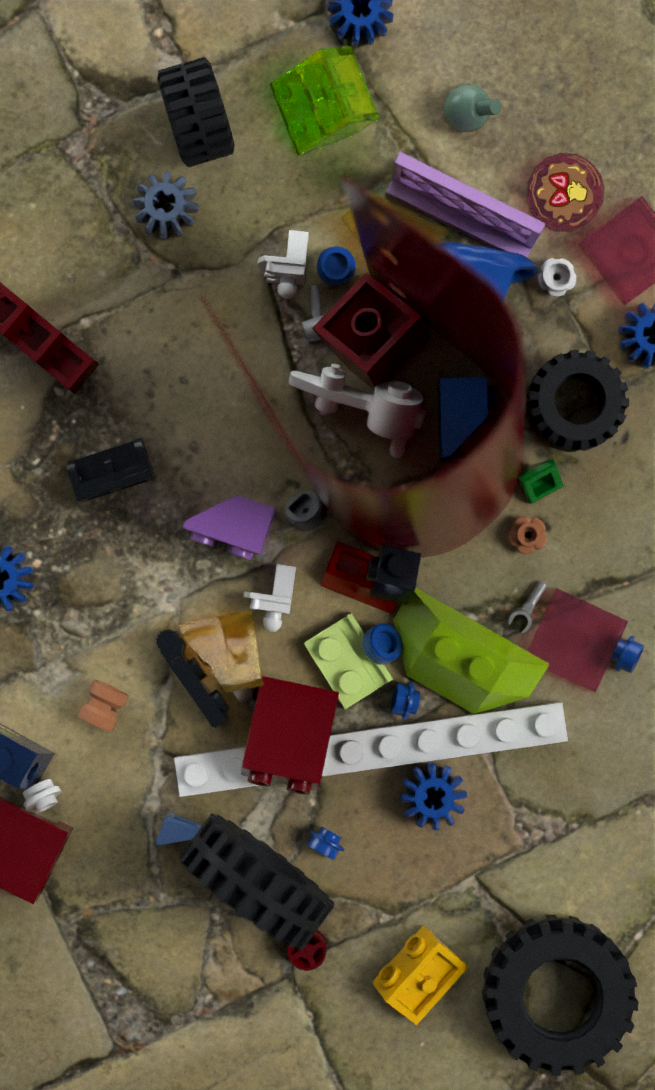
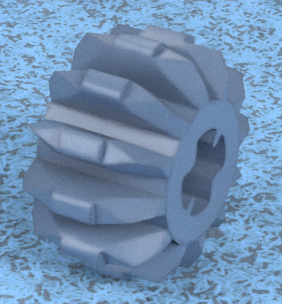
(172, 193)

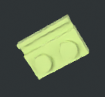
(344, 663)

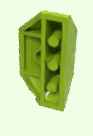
(463, 656)

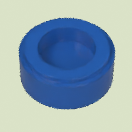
(382, 644)

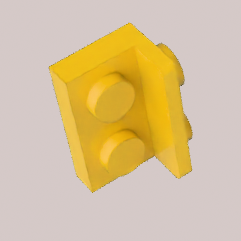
(419, 975)

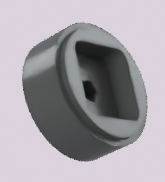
(306, 510)

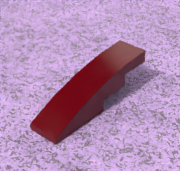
(43, 342)

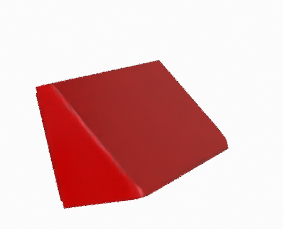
(347, 576)

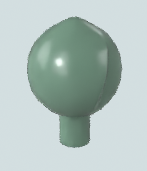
(469, 108)

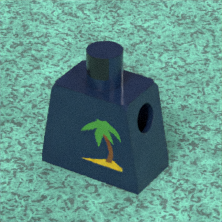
(19, 756)

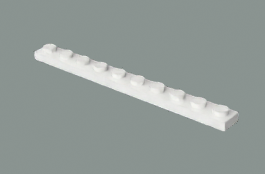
(393, 746)

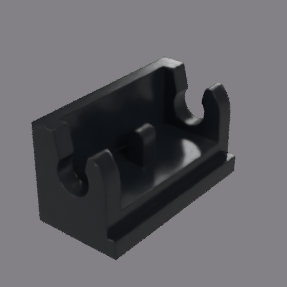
(110, 470)

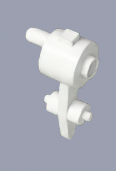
(392, 408)

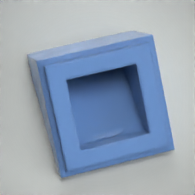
(177, 830)

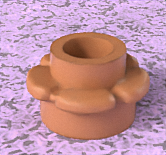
(517, 537)

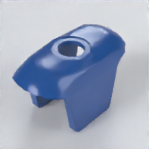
(494, 265)

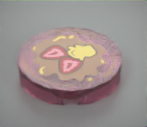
(565, 192)

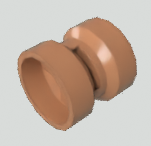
(102, 706)

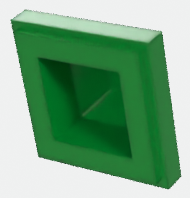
(540, 480)

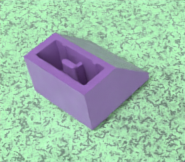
(235, 522)

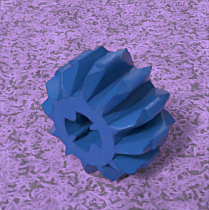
(364, 26)
(635, 329)
(15, 582)
(447, 796)

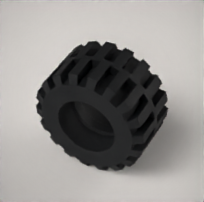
(196, 111)
(604, 382)

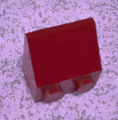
(372, 331)

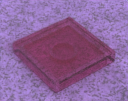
(625, 250)
(576, 639)

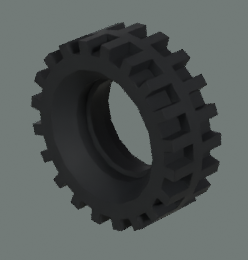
(256, 881)
(526, 952)

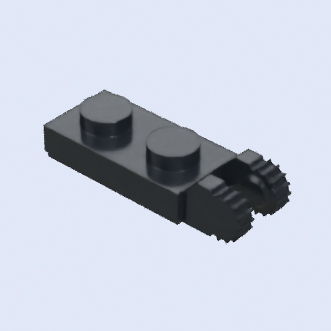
(191, 675)

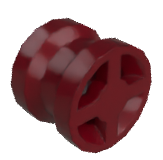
(310, 956)

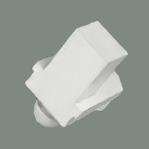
(290, 269)
(279, 601)

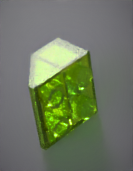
(324, 99)

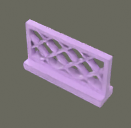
(462, 207)

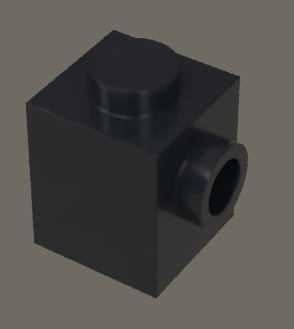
(393, 574)

